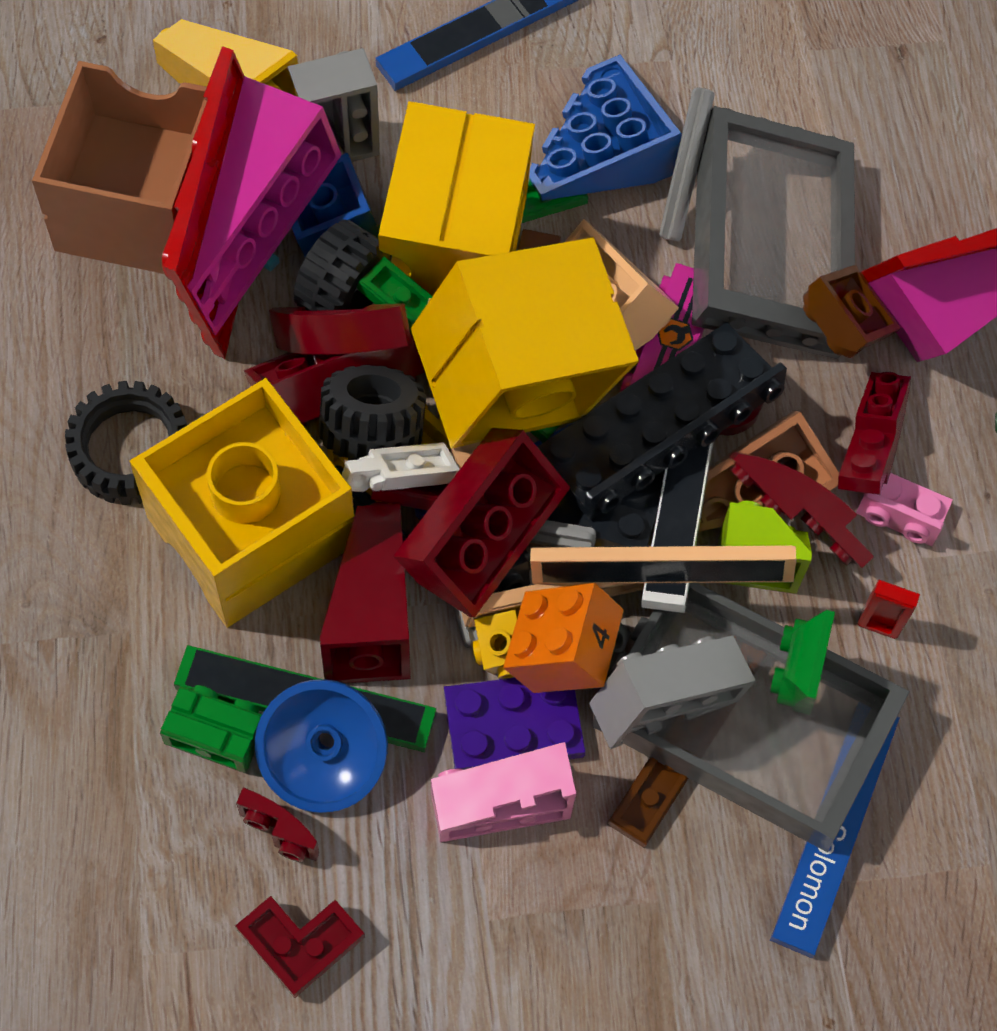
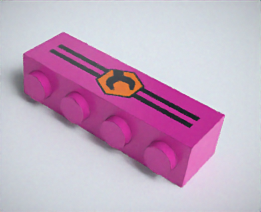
(676, 334)

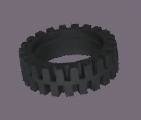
(101, 408)

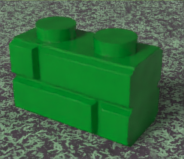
(212, 727)

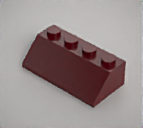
(301, 376)
(483, 520)

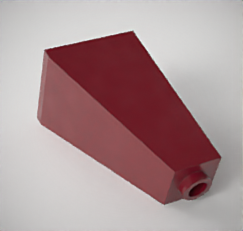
(367, 614)

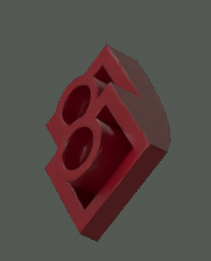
(288, 834)

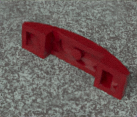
(340, 331)

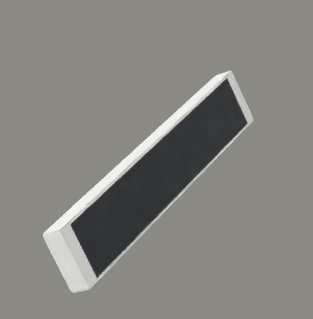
(678, 523)

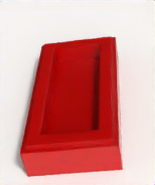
(888, 609)

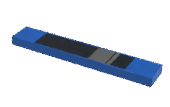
(461, 38)

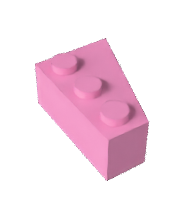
(504, 794)

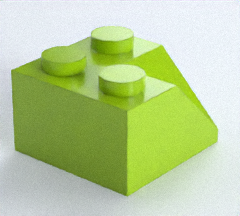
(755, 525)

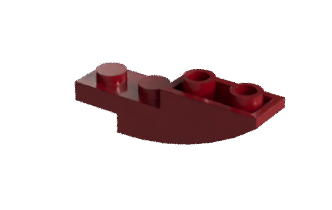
(875, 434)
(791, 492)

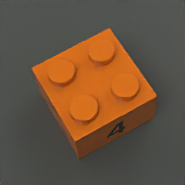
(564, 638)

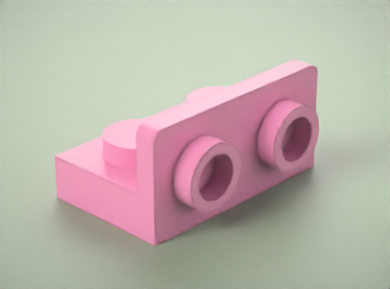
(906, 509)

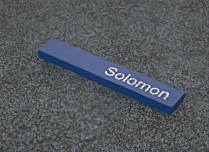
(820, 873)

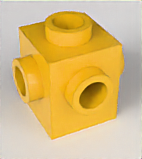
(493, 635)

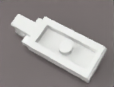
(401, 468)

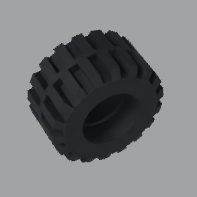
(335, 267)
(370, 410)

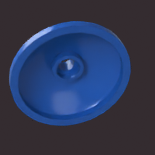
(301, 766)

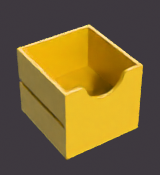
(454, 190)
(522, 340)
(246, 500)

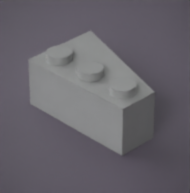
(349, 98)
(670, 684)

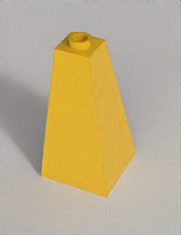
(191, 50)

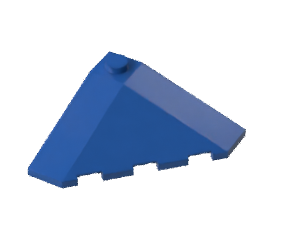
(609, 139)

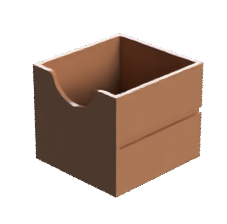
(116, 167)

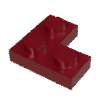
(299, 954)

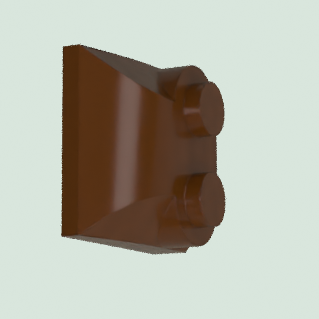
(848, 311)

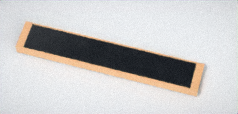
(663, 564)

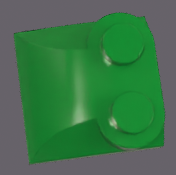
(806, 650)

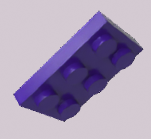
(508, 719)

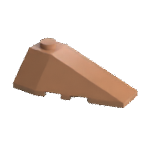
(786, 442)

